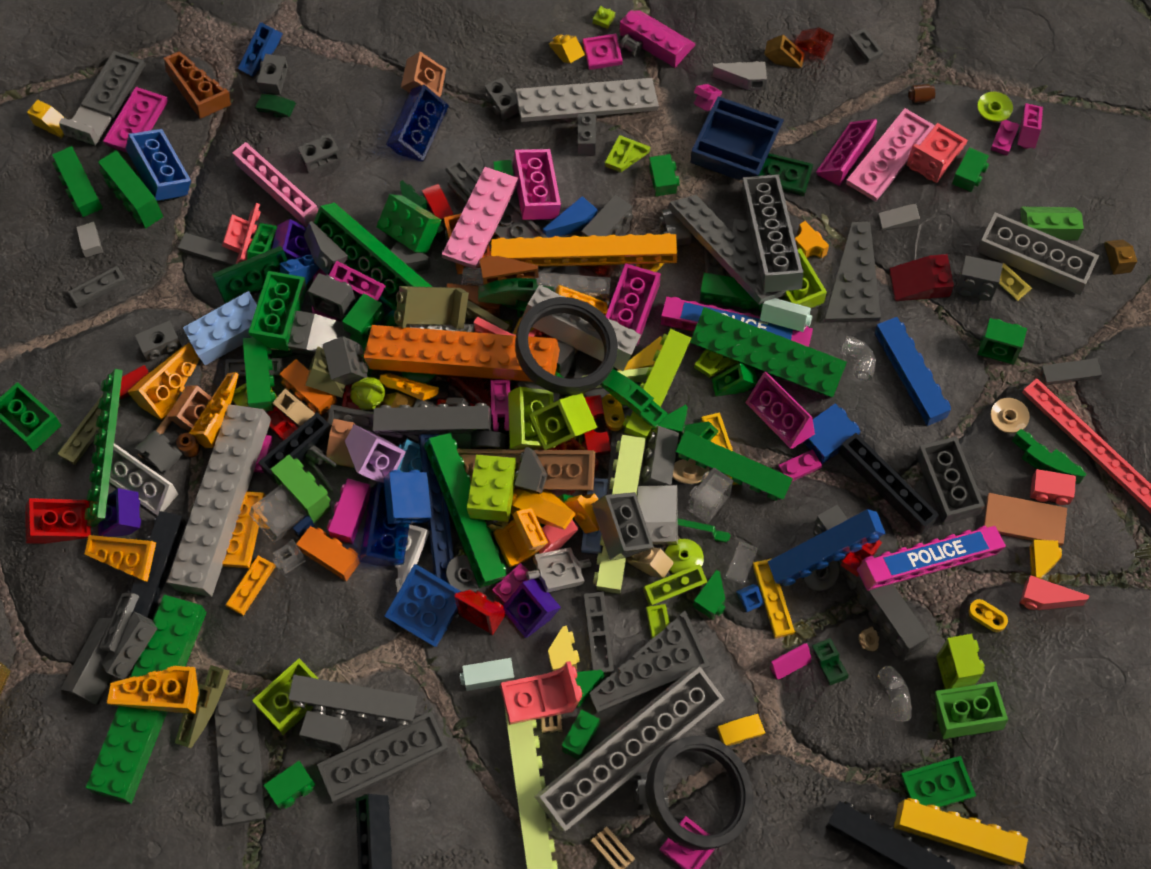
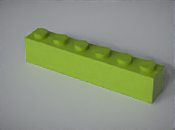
(659, 378)

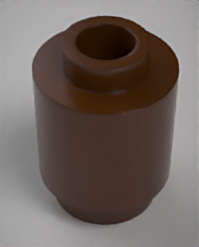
(921, 93)
(188, 445)

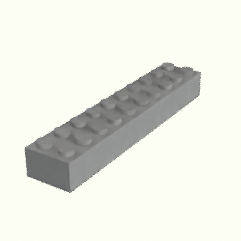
(219, 500)
(629, 748)

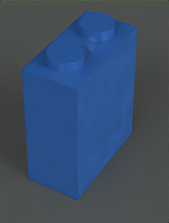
(830, 431)
(407, 497)

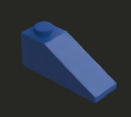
(263, 42)
(572, 219)

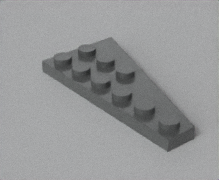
(855, 287)
(653, 666)

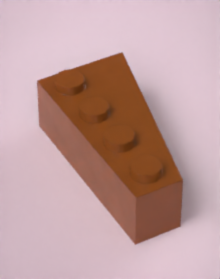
(198, 89)

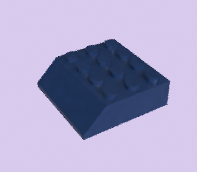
(735, 139)

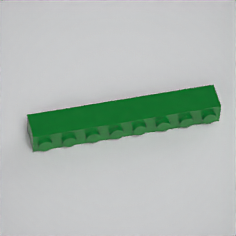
(472, 532)

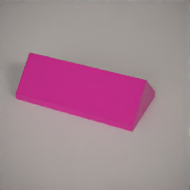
(847, 151)
(780, 411)

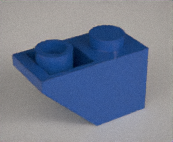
(301, 267)

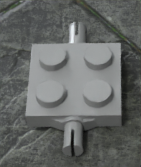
(558, 569)

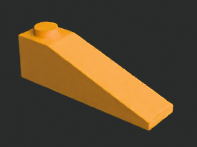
(162, 386)
(211, 419)
(545, 505)
(162, 690)

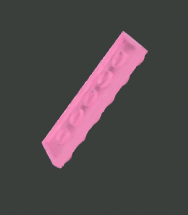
(889, 155)
(480, 218)

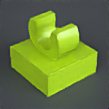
(604, 17)

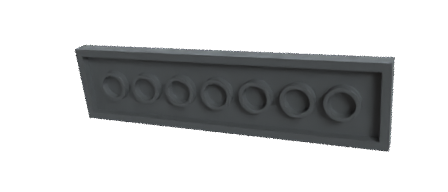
(511, 222)
(722, 245)

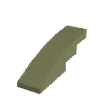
(208, 697)

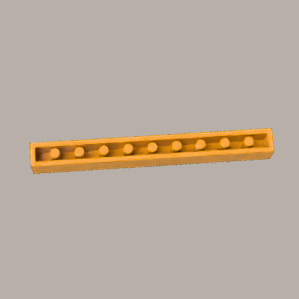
(589, 250)

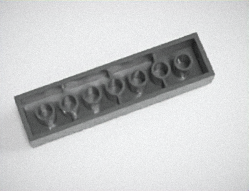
(772, 233)
(884, 603)

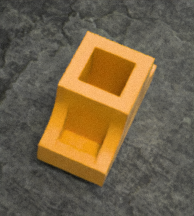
(810, 241)
(584, 512)

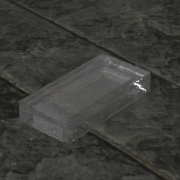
(741, 562)

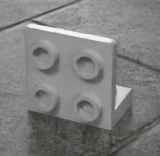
(86, 125)

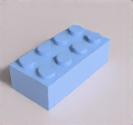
(222, 328)

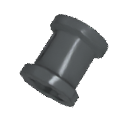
(631, 44)

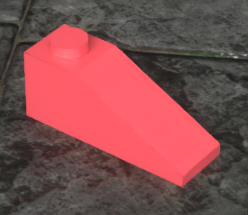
(1046, 595)

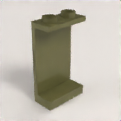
(431, 306)

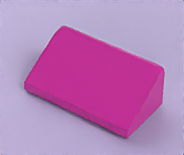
(791, 661)

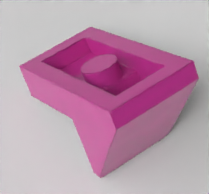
(706, 96)

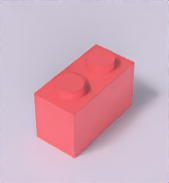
(1052, 487)

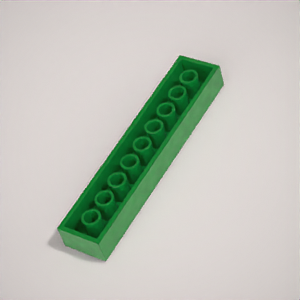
(137, 729)

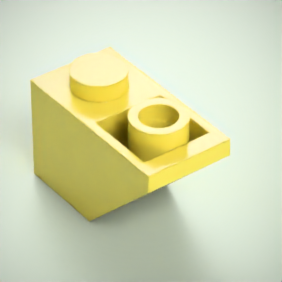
(562, 650)

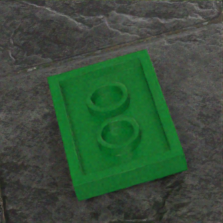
(939, 783)

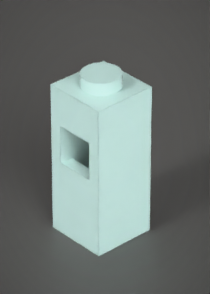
(786, 314)
(487, 674)

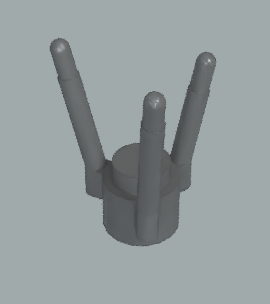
(318, 456)

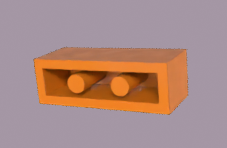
(295, 378)
(328, 552)

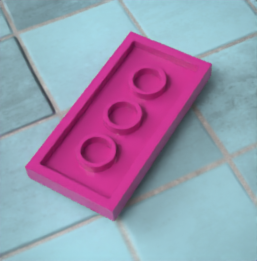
(136, 116)

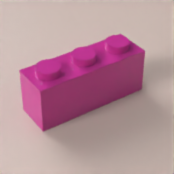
(349, 511)

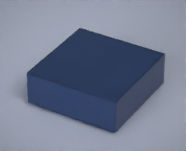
(302, 526)

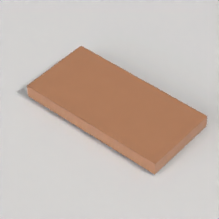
(1025, 518)

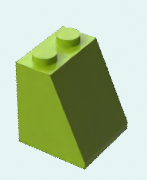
(563, 420)

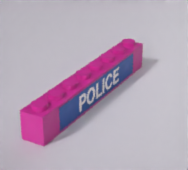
(686, 315)
(930, 558)

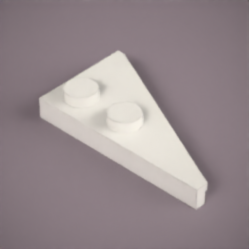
(415, 543)

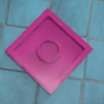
(602, 51)
(683, 856)

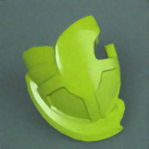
(367, 393)

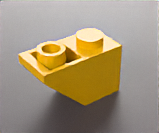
(567, 48)

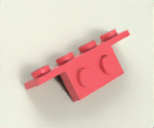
(239, 232)

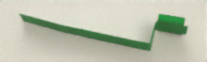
(719, 536)

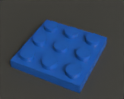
(424, 605)

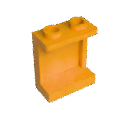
(520, 537)

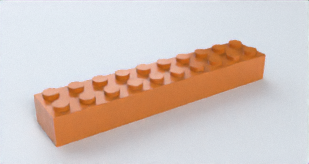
(455, 352)

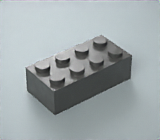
(950, 480)

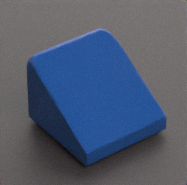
(750, 597)

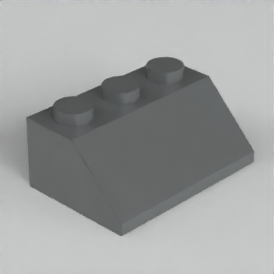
(622, 525)

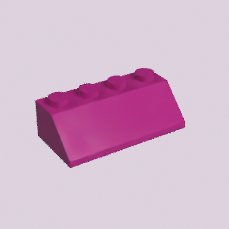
(656, 37)

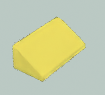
(1013, 283)

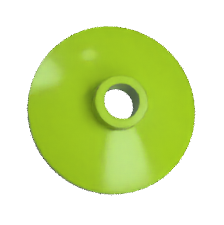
(999, 102)
(694, 557)

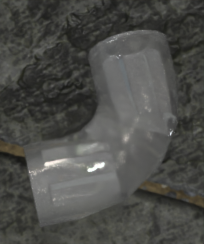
(863, 355)
(898, 693)

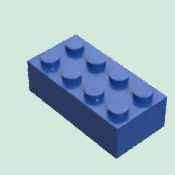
(158, 164)

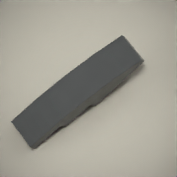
(598, 632)

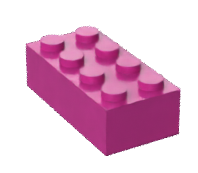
(536, 184)
(634, 298)

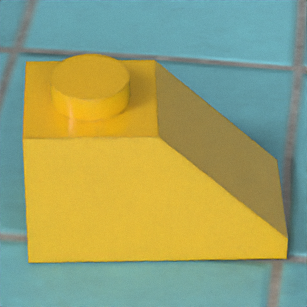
(46, 118)
(1043, 556)

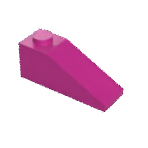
(1030, 126)
(357, 280)

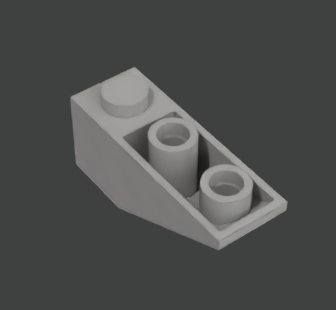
(745, 75)

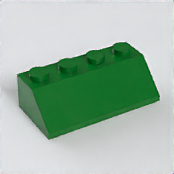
(276, 309)

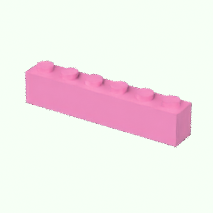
(275, 184)

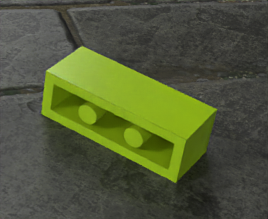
(674, 585)

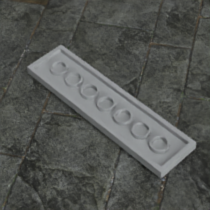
(586, 98)

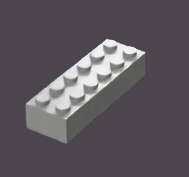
(1037, 253)
(580, 333)

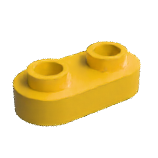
(611, 411)
(988, 614)

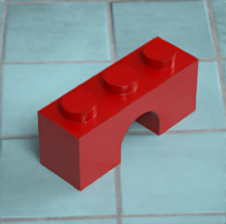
(593, 440)

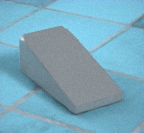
(900, 217)
(89, 239)

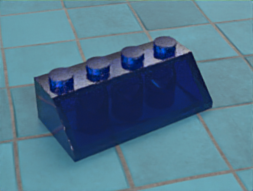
(417, 123)
(382, 542)

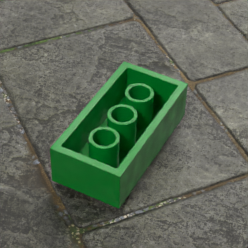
(130, 189)

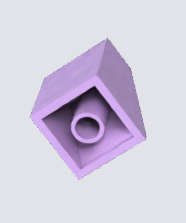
(372, 454)

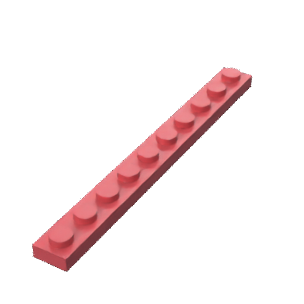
(1090, 442)

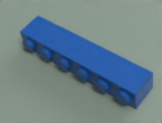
(912, 371)
(826, 547)

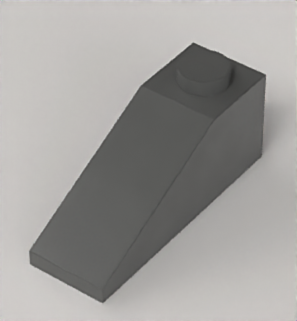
(323, 249)

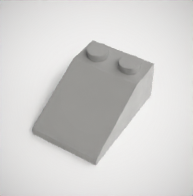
(660, 512)

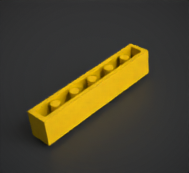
(961, 832)

